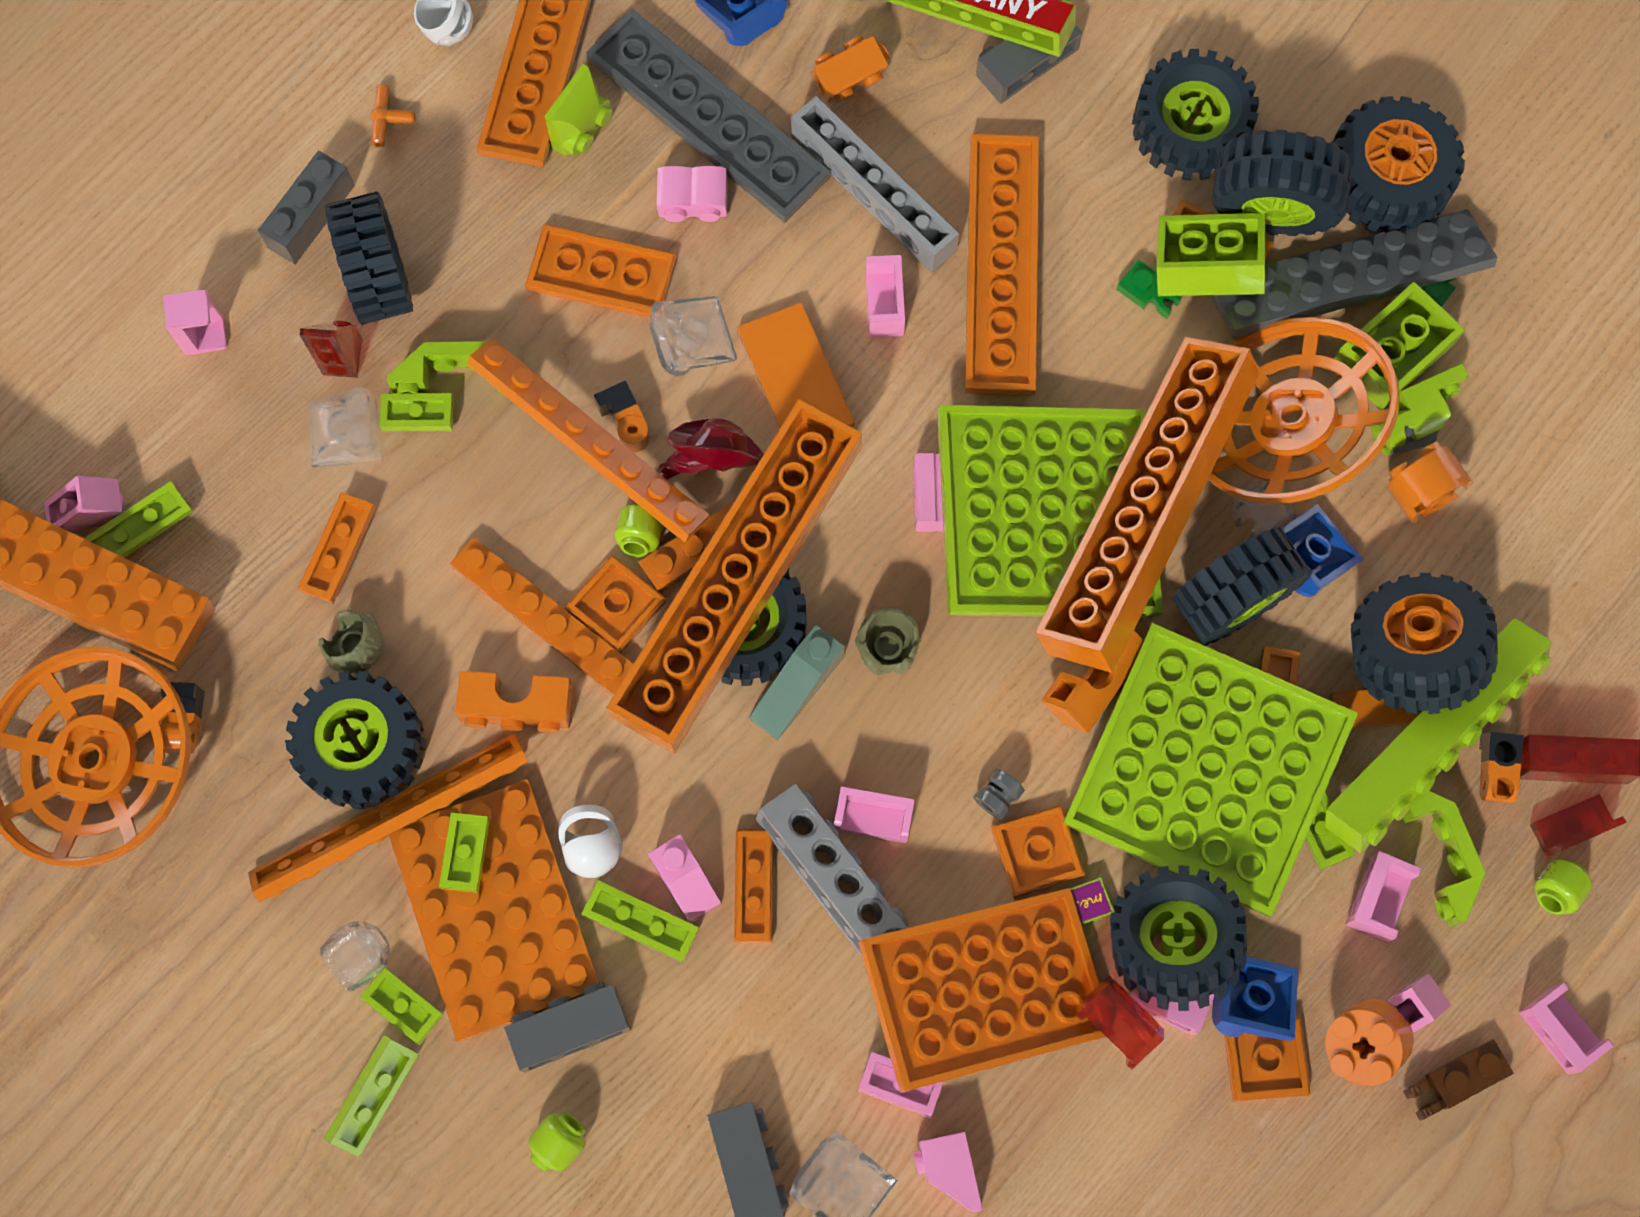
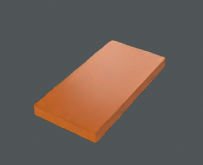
(600, 271)
(792, 364)

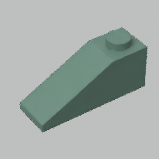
(798, 682)

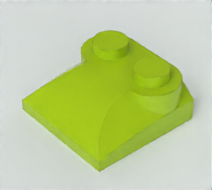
(577, 115)

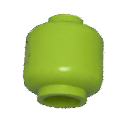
(637, 531)
(1563, 887)
(557, 1142)

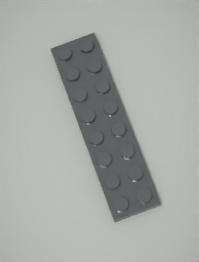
(708, 115)
(1360, 272)

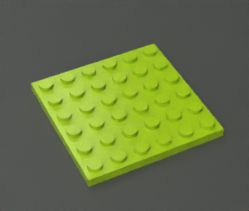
(1021, 499)
(1211, 768)

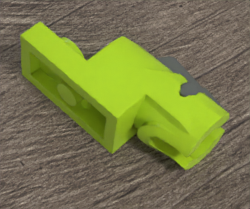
(1422, 412)

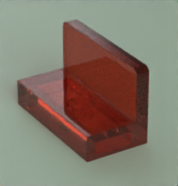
(1574, 825)

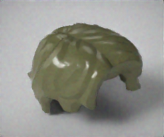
(888, 640)
(354, 644)

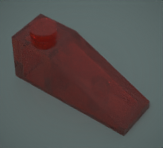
(334, 347)

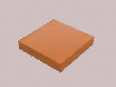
(616, 604)
(1037, 851)
(1267, 1066)

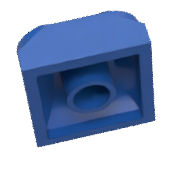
(743, 19)
(1322, 549)
(1260, 1002)

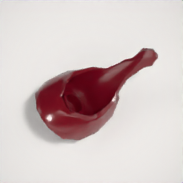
(709, 445)

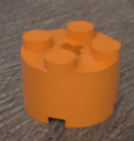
(1428, 482)
(1354, 1057)

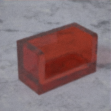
(1121, 1020)

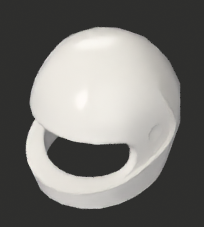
(444, 20)
(590, 854)

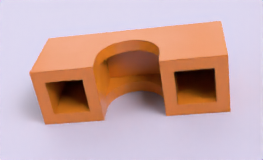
(1083, 700)
(545, 706)

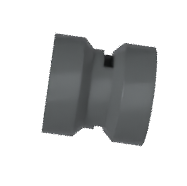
(999, 794)

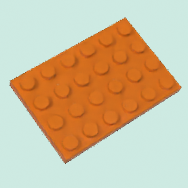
(513, 939)
(981, 988)

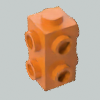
(858, 64)

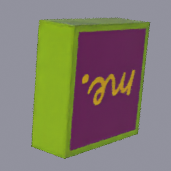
(1091, 901)

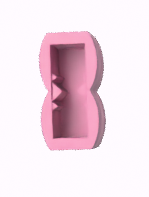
(692, 193)

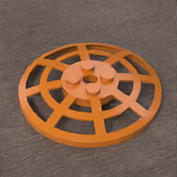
(1317, 409)
(73, 744)

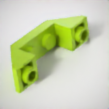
(414, 371)
(1456, 900)

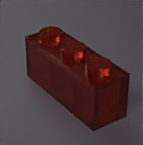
(1580, 759)

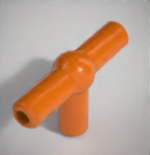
(382, 115)

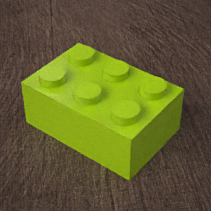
(1211, 254)
(1412, 334)

